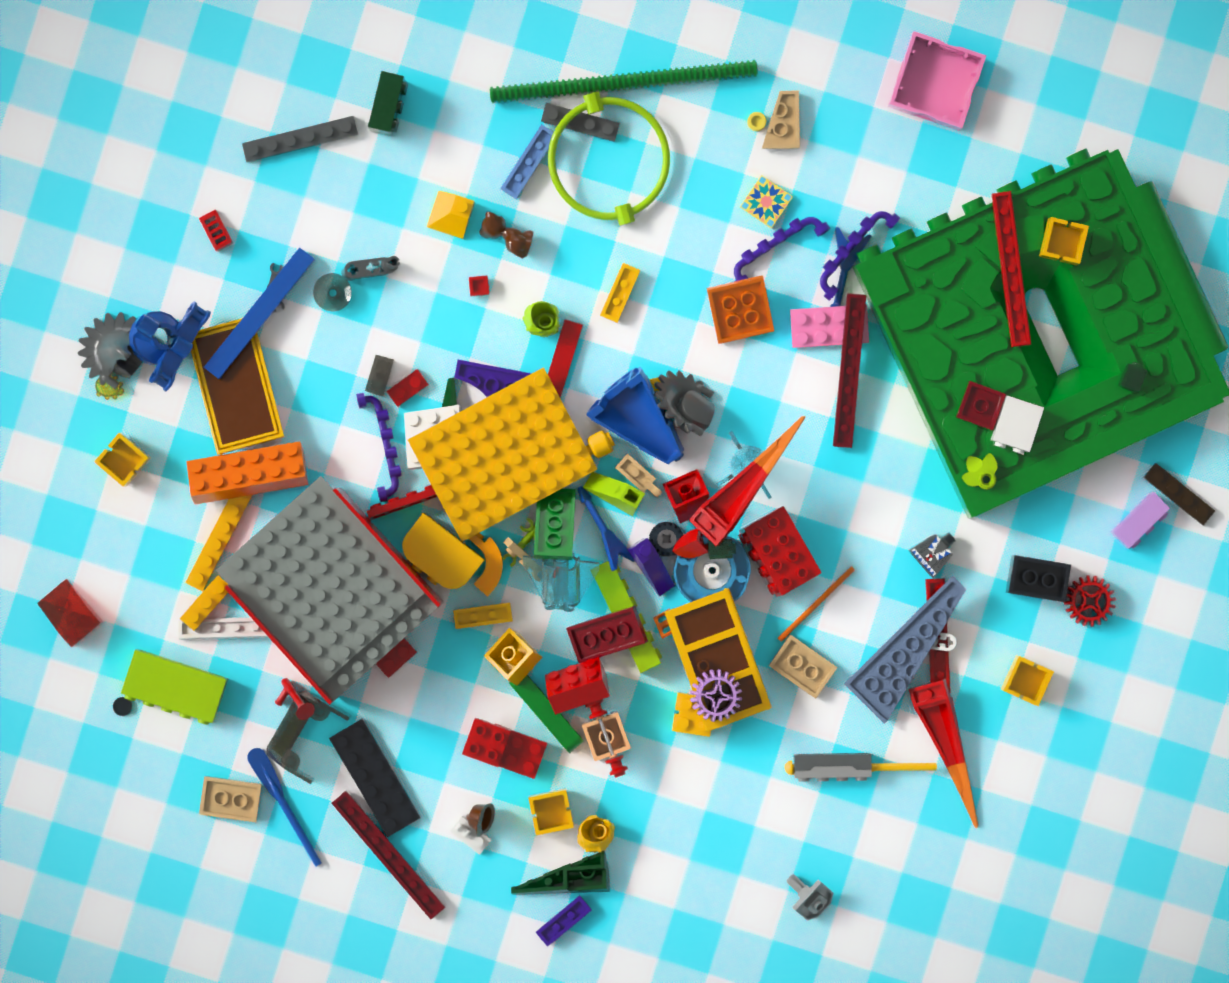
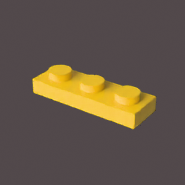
(620, 292)
(205, 603)
(482, 615)

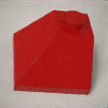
(686, 494)

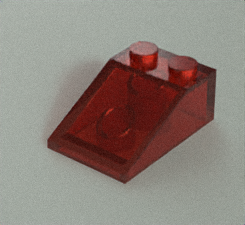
(69, 613)

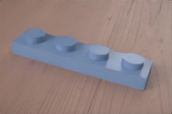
(528, 162)

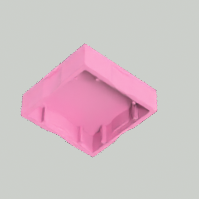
(936, 81)

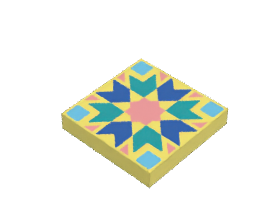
(766, 201)

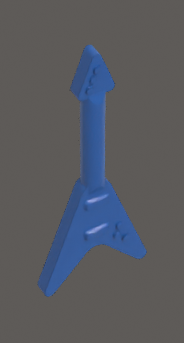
(847, 264)
(612, 544)

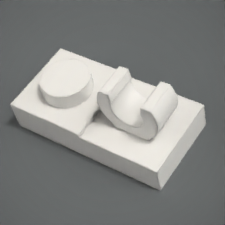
(468, 835)

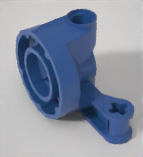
(178, 345)

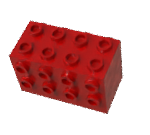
(779, 552)

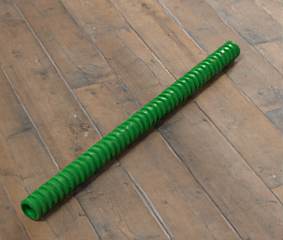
(623, 81)

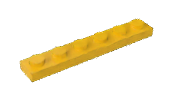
(217, 542)

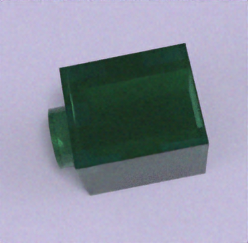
(1132, 377)
(723, 551)

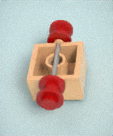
(606, 737)

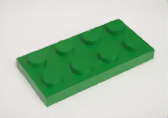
(555, 526)

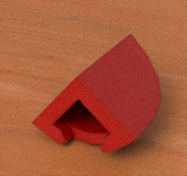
(691, 545)

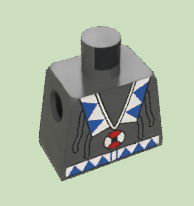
(933, 553)

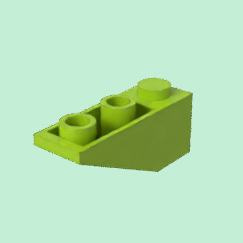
(615, 492)

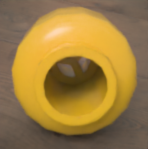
(600, 444)

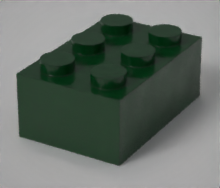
(387, 103)

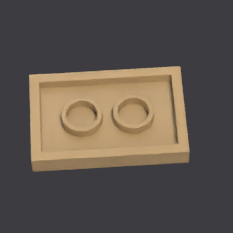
(803, 666)
(230, 799)

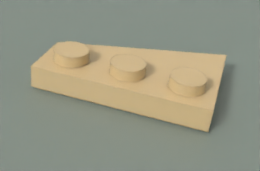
(784, 124)

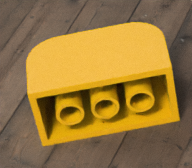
(440, 554)

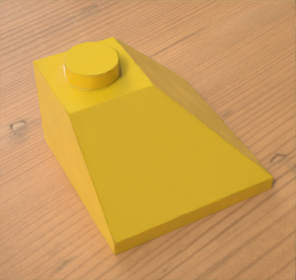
(451, 214)

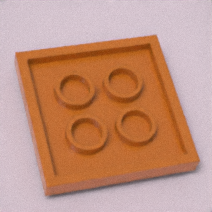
(740, 309)

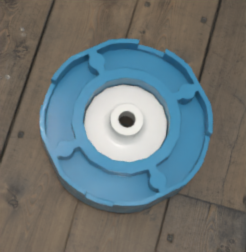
(696, 582)

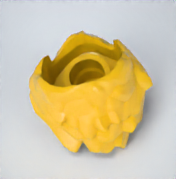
(595, 834)

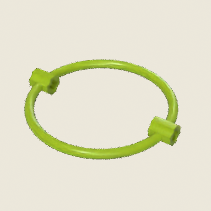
(594, 103)

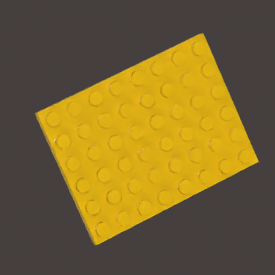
(502, 454)

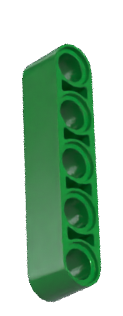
(543, 710)

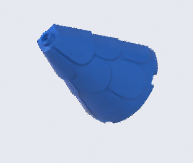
(634, 415)

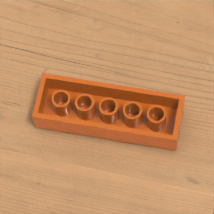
(247, 473)

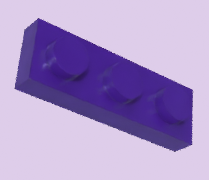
(563, 920)

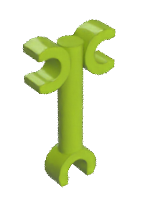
(525, 540)

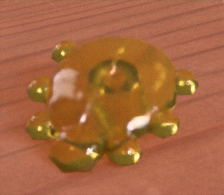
(107, 391)

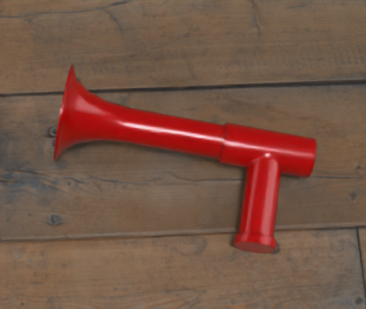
(304, 710)

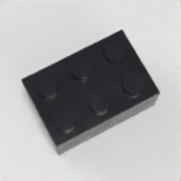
(1038, 578)

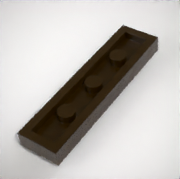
(1179, 494)

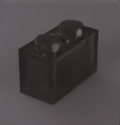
(380, 375)

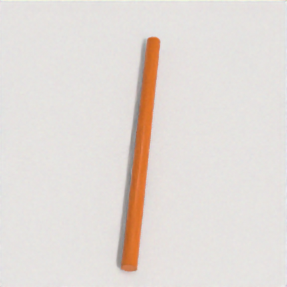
(804, 615)

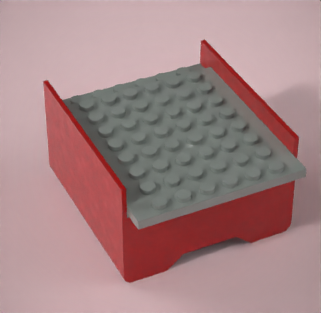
(330, 590)

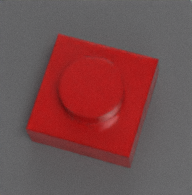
(478, 285)

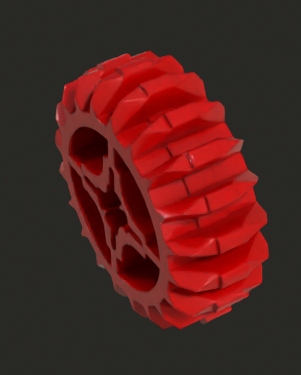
(1082, 607)

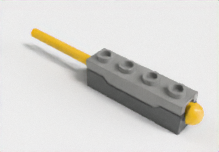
(844, 766)

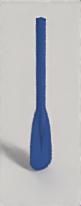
(266, 774)

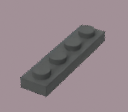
(582, 122)

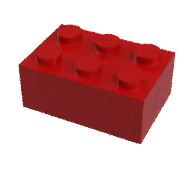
(577, 685)

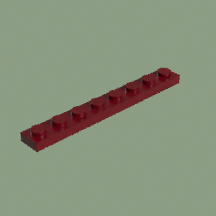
(849, 370)
(388, 855)

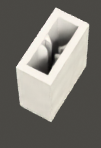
(1017, 425)

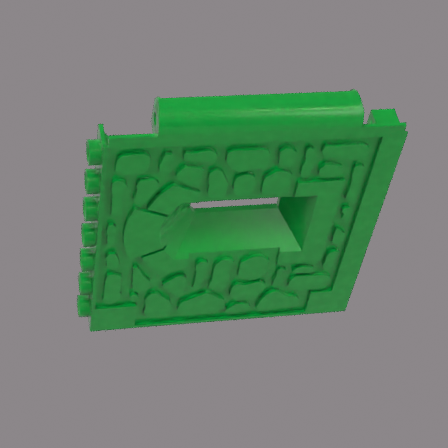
(1123, 304)

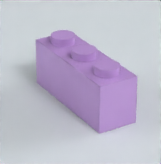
(1140, 520)

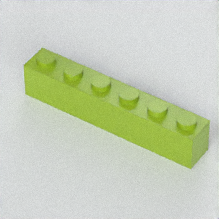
(617, 598)

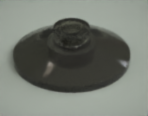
(323, 287)

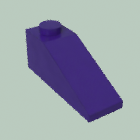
(651, 566)

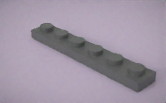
(299, 139)

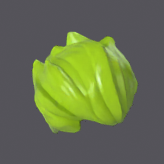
(541, 319)

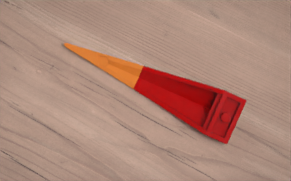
(725, 508)
(939, 717)

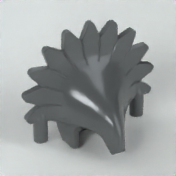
(109, 349)
(684, 402)

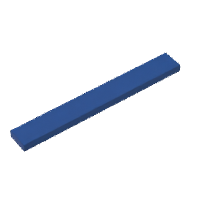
(259, 313)

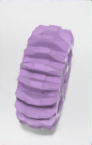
(715, 704)

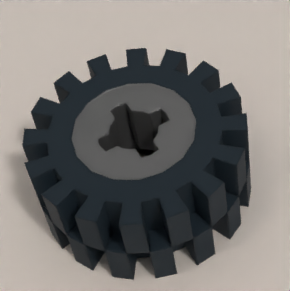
(662, 543)

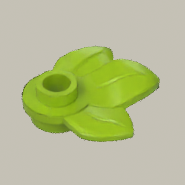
(979, 469)

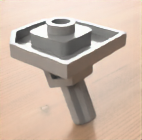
(812, 899)

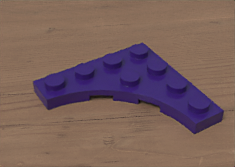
(486, 377)

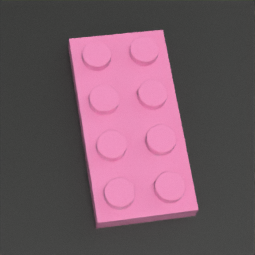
(820, 326)

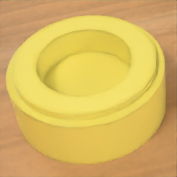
(756, 121)

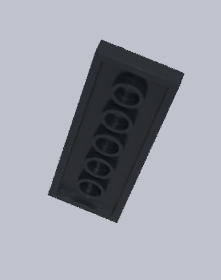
(374, 777)

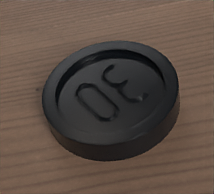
(122, 706)

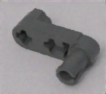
(361, 271)

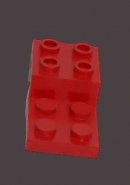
(504, 748)

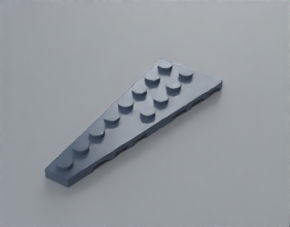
(892, 667)

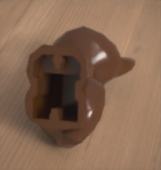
(516, 241)

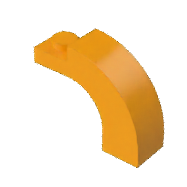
(494, 564)

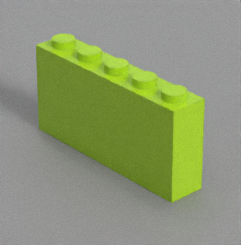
(174, 686)

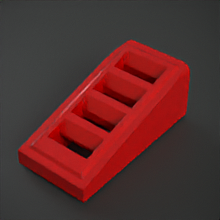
(227, 242)

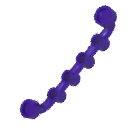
(780, 236)
(843, 251)
(390, 452)

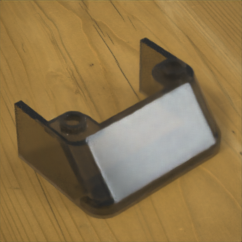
(290, 728)

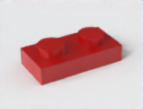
(407, 388)

